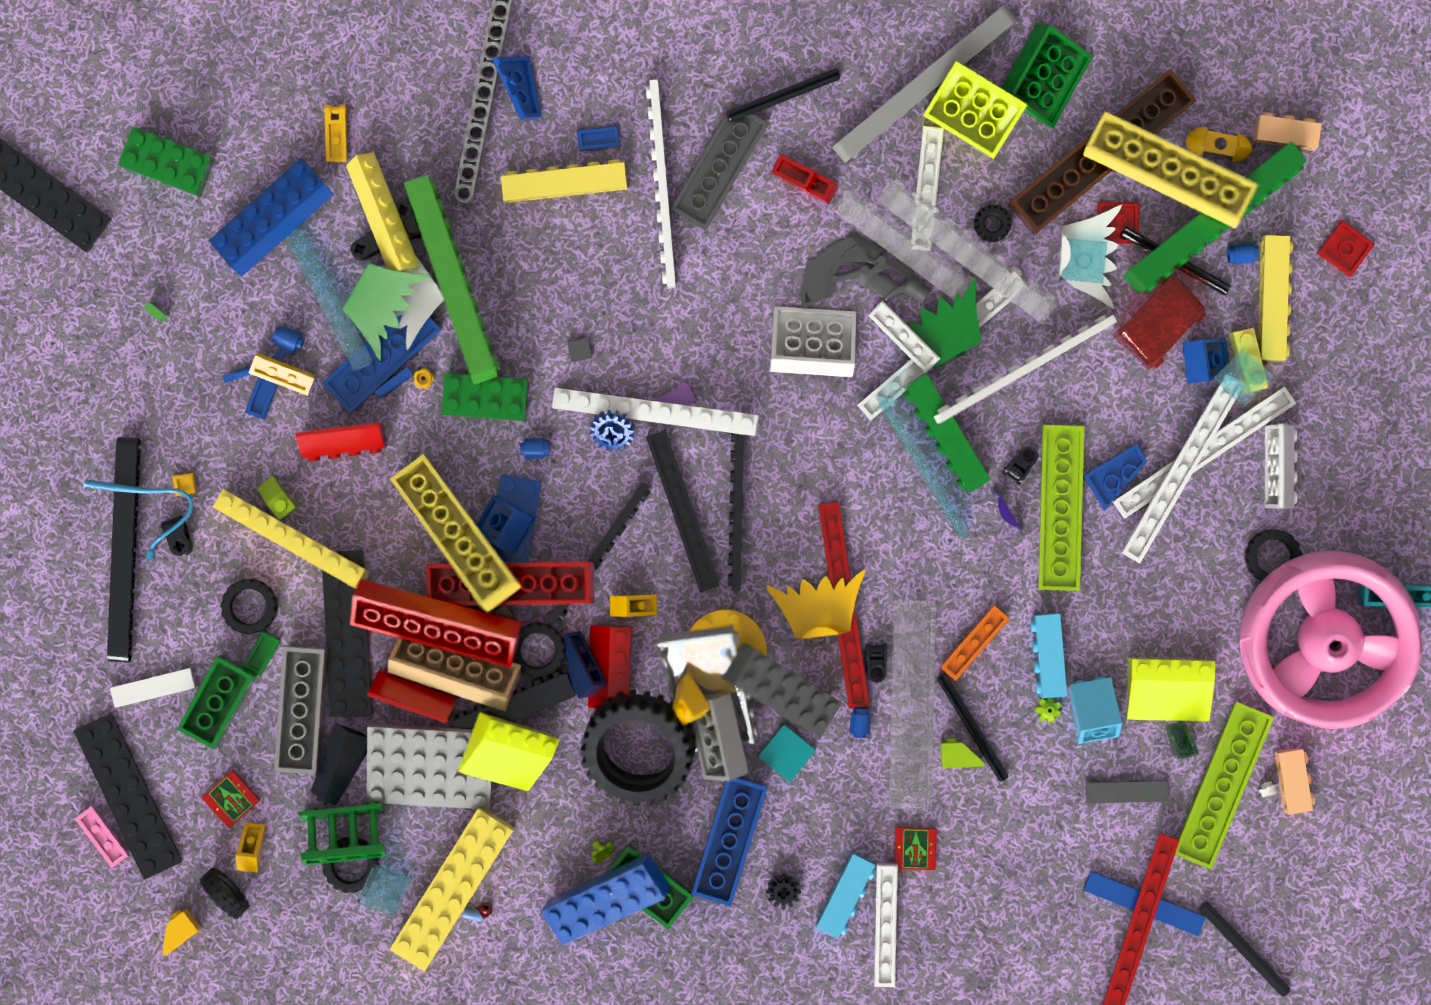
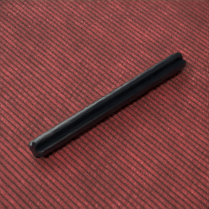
(783, 95)
(1188, 268)
(972, 727)
(1244, 949)

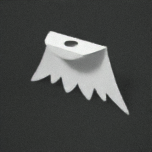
(1093, 230)
(421, 302)

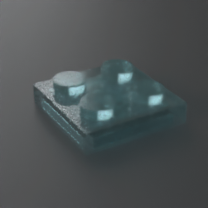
(1086, 261)
(1243, 377)
(384, 890)

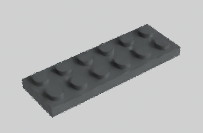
(718, 169)

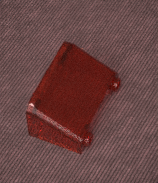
(1161, 322)

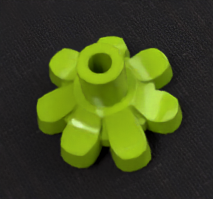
(1043, 710)
(601, 852)

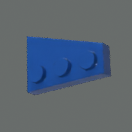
(520, 84)
(1113, 475)

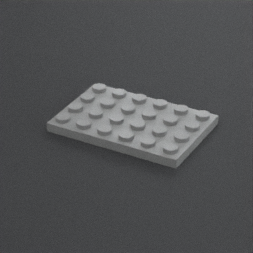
(422, 768)

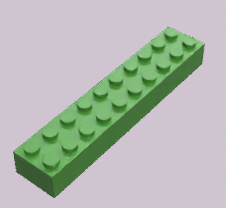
(453, 285)

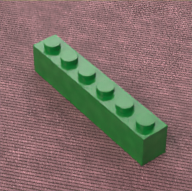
(947, 434)

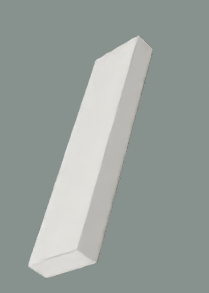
(904, 336)
(153, 687)

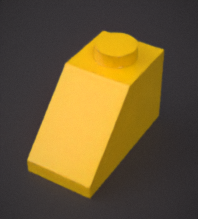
(633, 605)
(689, 701)
(250, 847)
(179, 930)

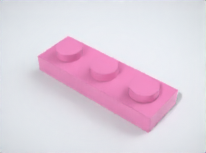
(102, 836)

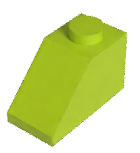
(277, 498)
(956, 755)

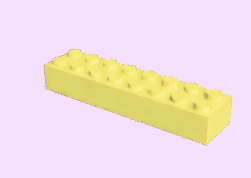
(1170, 169)
(455, 533)
(452, 888)

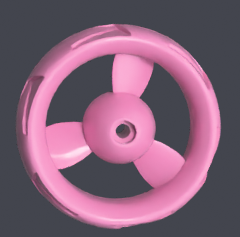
(1296, 674)

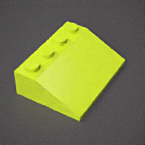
(975, 109)
(1170, 689)
(507, 752)

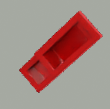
(805, 179)

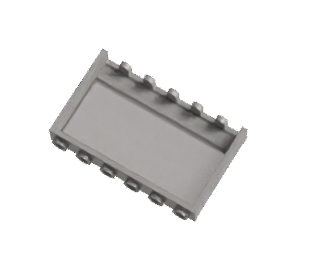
(706, 658)

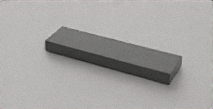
(1127, 791)

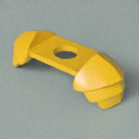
(1203, 140)

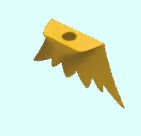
(819, 611)

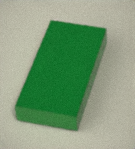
(262, 653)

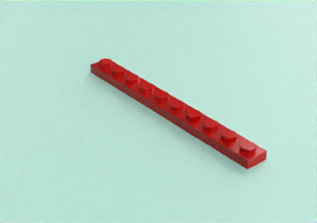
(849, 641)
(1141, 920)

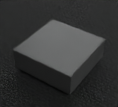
(579, 350)

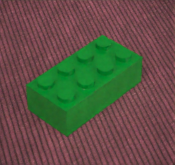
(166, 162)
(490, 399)
(217, 702)
(676, 900)

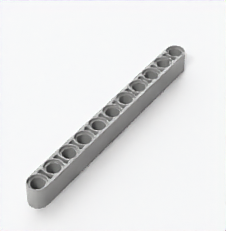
(924, 84)
(483, 103)

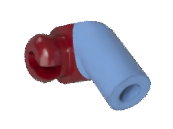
(478, 914)

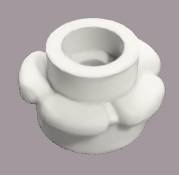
(1268, 789)

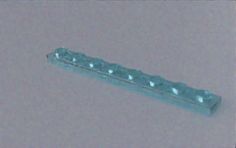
(328, 298)
(926, 472)

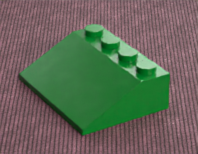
(1046, 73)

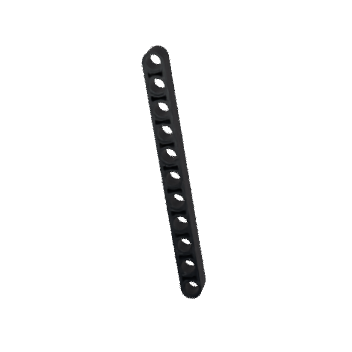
(122, 551)

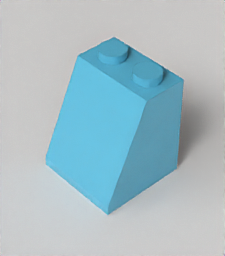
(1095, 710)

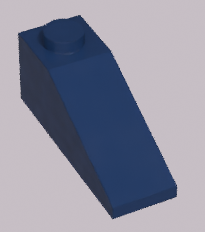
(582, 666)

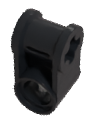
(409, 221)
(371, 247)
(1020, 465)
(178, 536)
(876, 660)

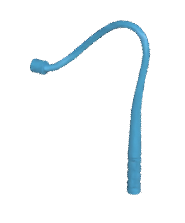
(125, 488)

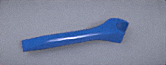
(245, 371)

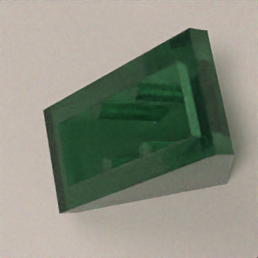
(1181, 741)

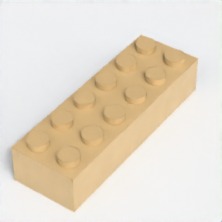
(455, 673)

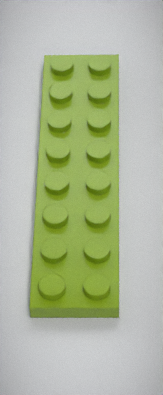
(1061, 507)
(1223, 784)

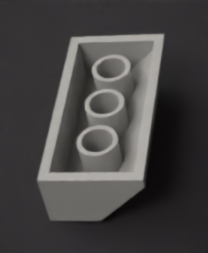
(720, 740)

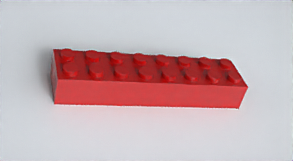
(538, 581)
(435, 623)

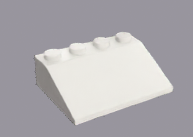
(813, 341)
(1280, 466)

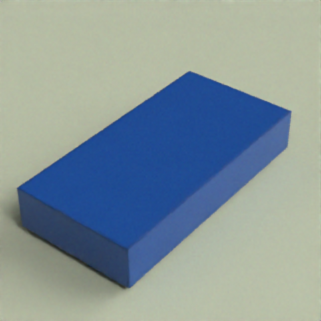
(598, 138)
(394, 382)
(261, 398)

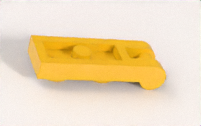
(336, 133)

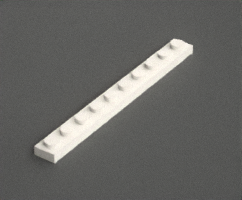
(660, 175)
(1016, 371)
(893, 386)
(656, 411)
(1221, 442)
(1178, 475)

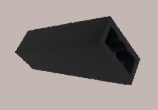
(339, 763)

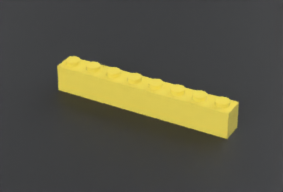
(290, 538)

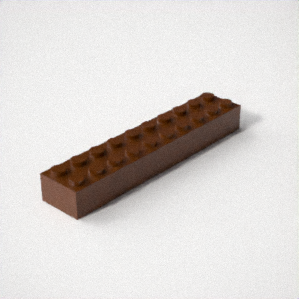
(1077, 173)

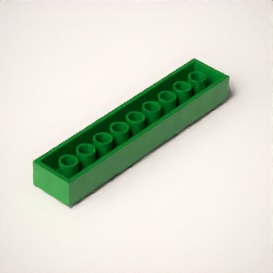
(1204, 228)

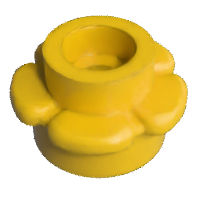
(423, 373)

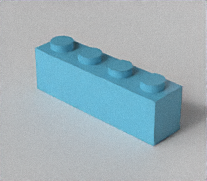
(1049, 654)
(845, 895)

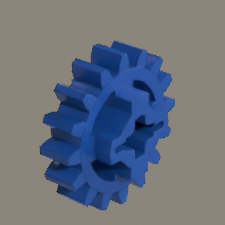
(612, 430)

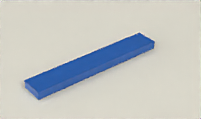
(1127, 897)

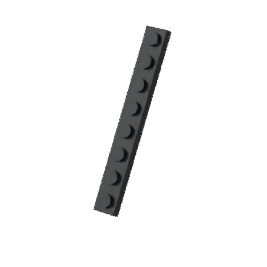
(682, 511)
(736, 516)
(606, 543)

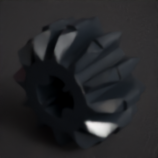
(778, 887)

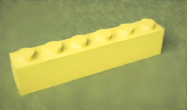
(563, 182)
(382, 213)
(1273, 297)

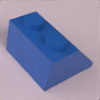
(1204, 359)
(503, 524)

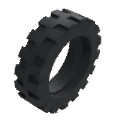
(1258, 540)
(227, 606)
(558, 658)
(339, 883)
(224, 893)

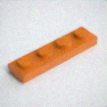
(974, 642)

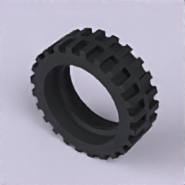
(625, 784)

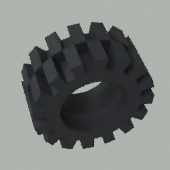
(1001, 214)

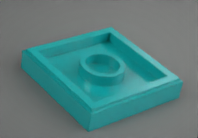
(786, 753)

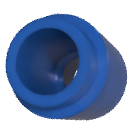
(1242, 253)
(288, 338)
(535, 448)
(860, 722)

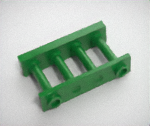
(354, 850)

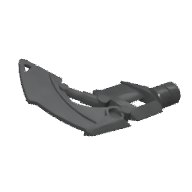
(822, 271)

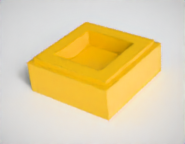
(185, 482)

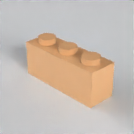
(1283, 130)
(1294, 780)

